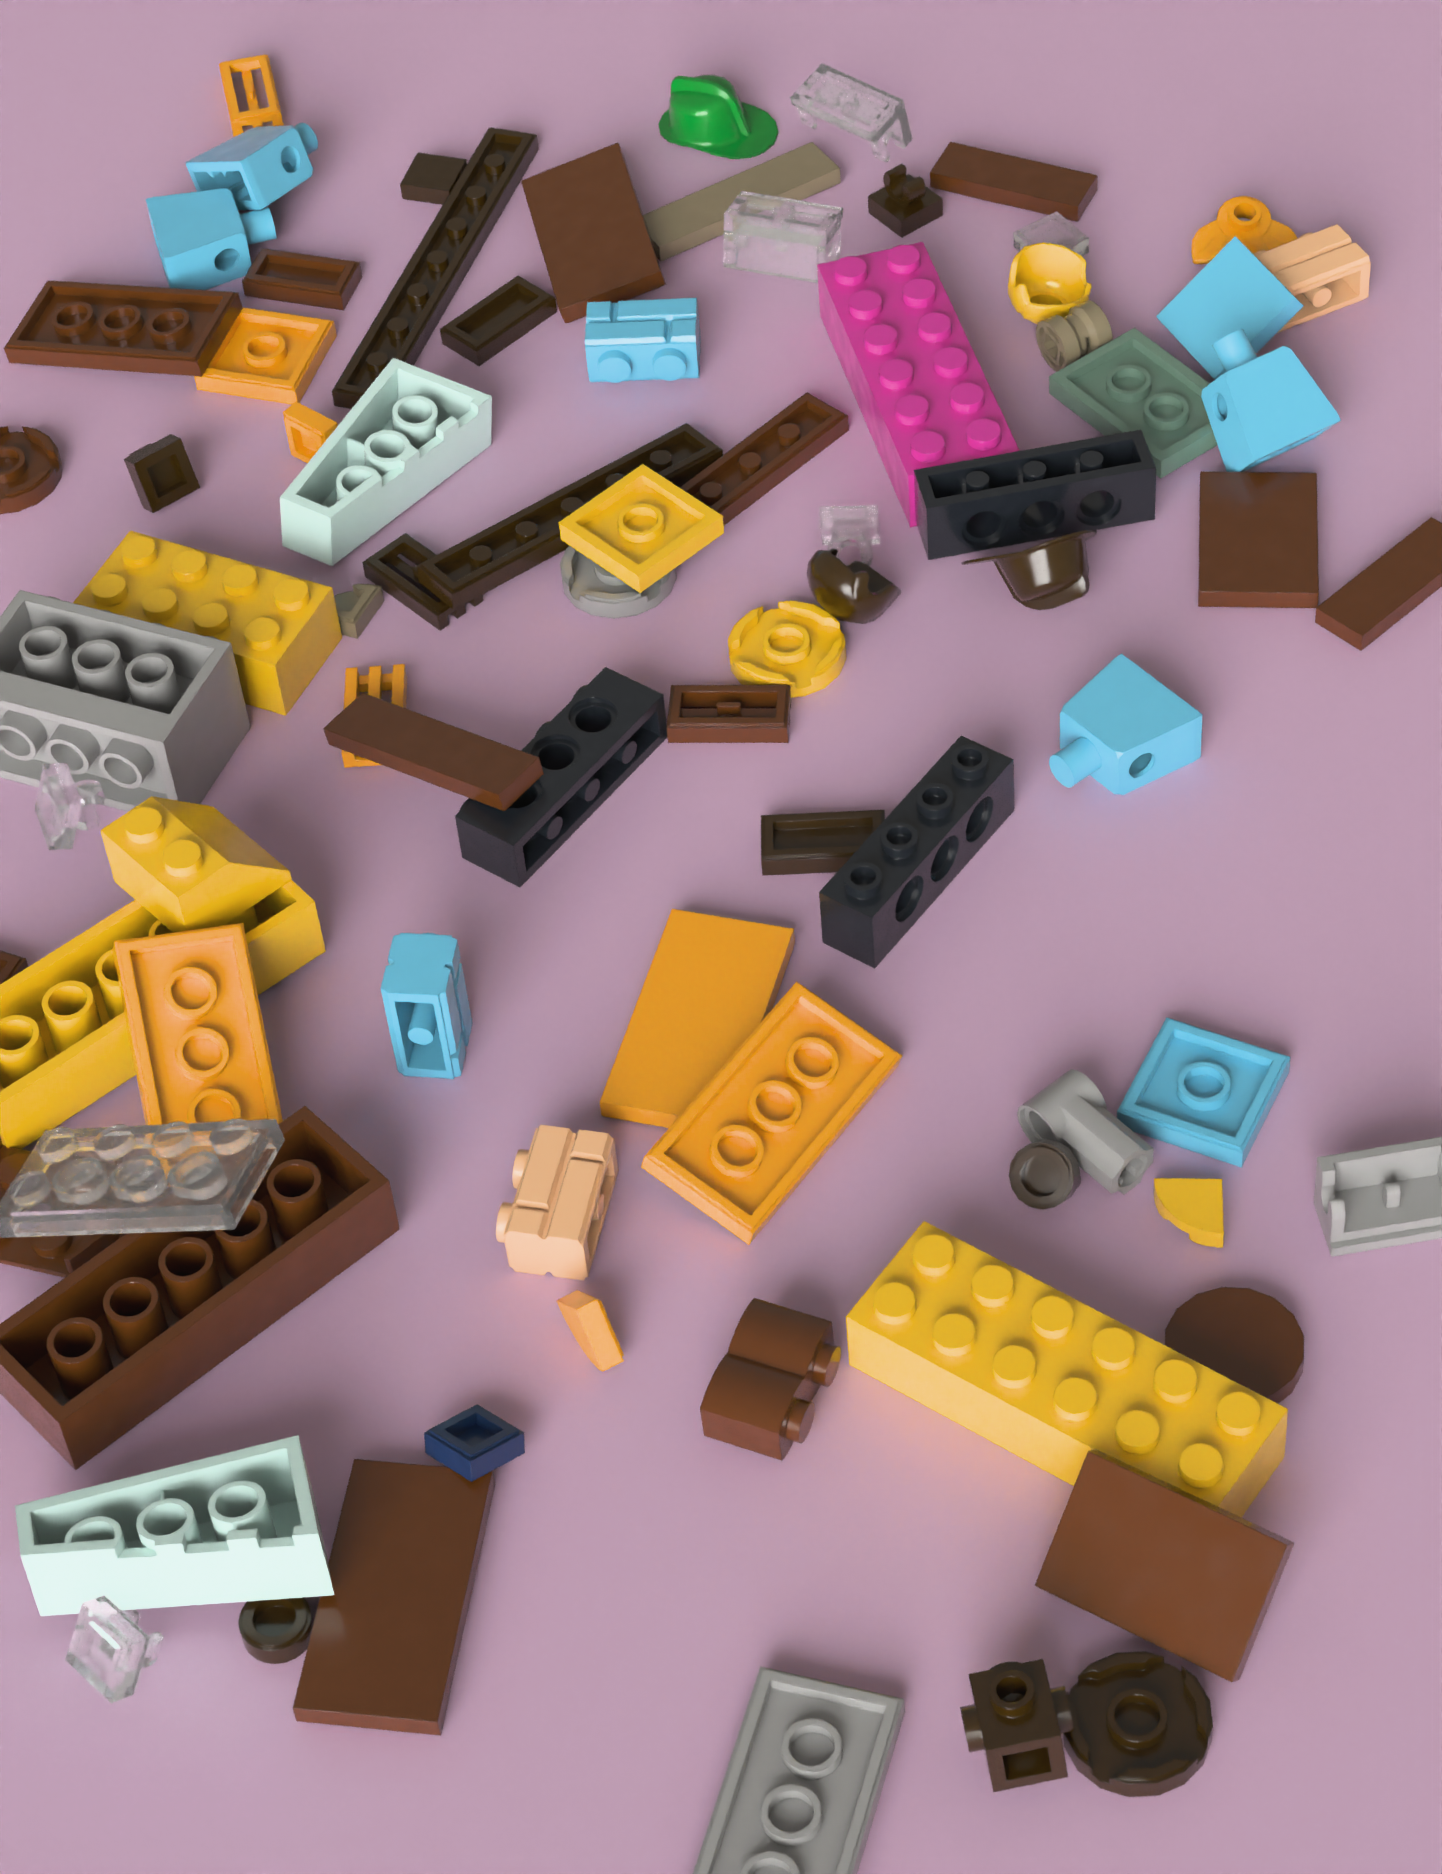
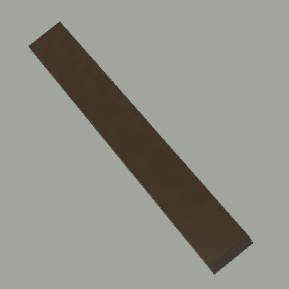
(440, 260)

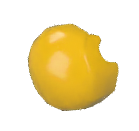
(1047, 281)

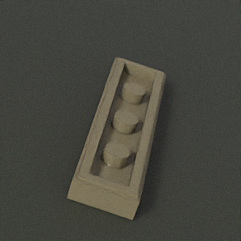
(701, 214)

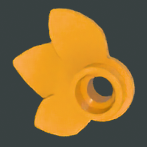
(1256, 234)

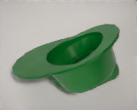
(712, 119)

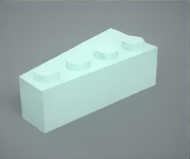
(382, 459)
(181, 1535)

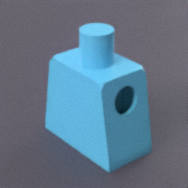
(257, 164)
(205, 237)
(1262, 404)
(1125, 730)

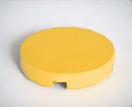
(787, 646)

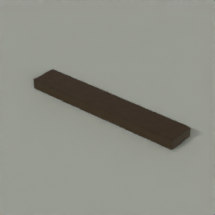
(534, 532)

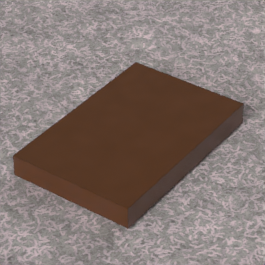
(1258, 540)
(1164, 1565)

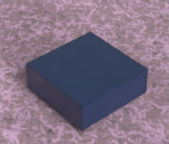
(474, 1442)

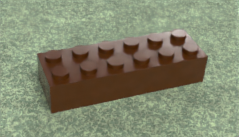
(176, 1304)

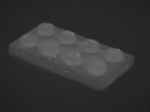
(140, 1178)

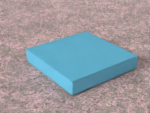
(1226, 297)
(1204, 1092)

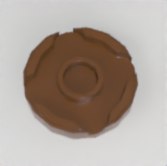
(27, 468)
(1241, 1338)

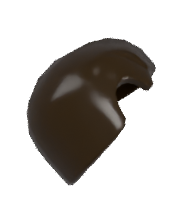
(851, 591)

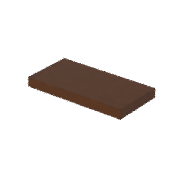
(592, 232)
(124, 328)
(400, 1598)

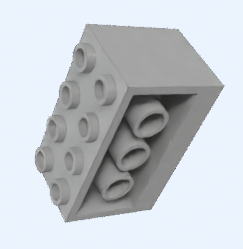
(115, 701)

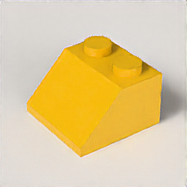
(189, 863)

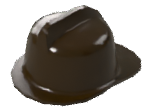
(1047, 572)

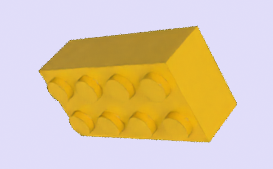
(275, 621)

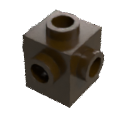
(1018, 1724)

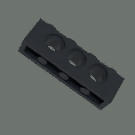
(1035, 494)
(584, 759)
(917, 851)

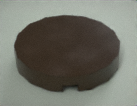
(1138, 1724)

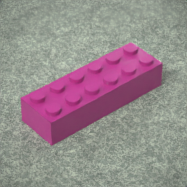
(909, 364)

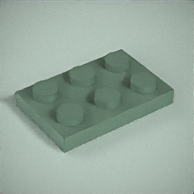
(1143, 388)

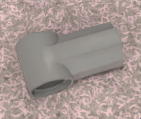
(1077, 1116)

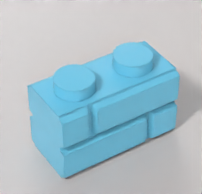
(643, 340)
(427, 1005)

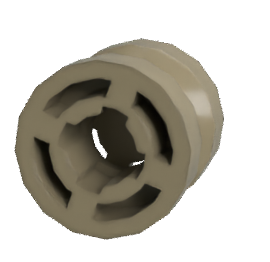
(1073, 336)

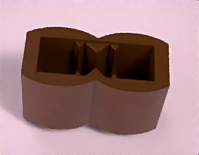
(769, 1379)

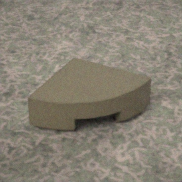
(358, 607)

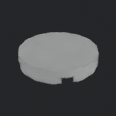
(604, 594)

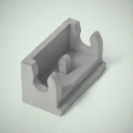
(1380, 1196)

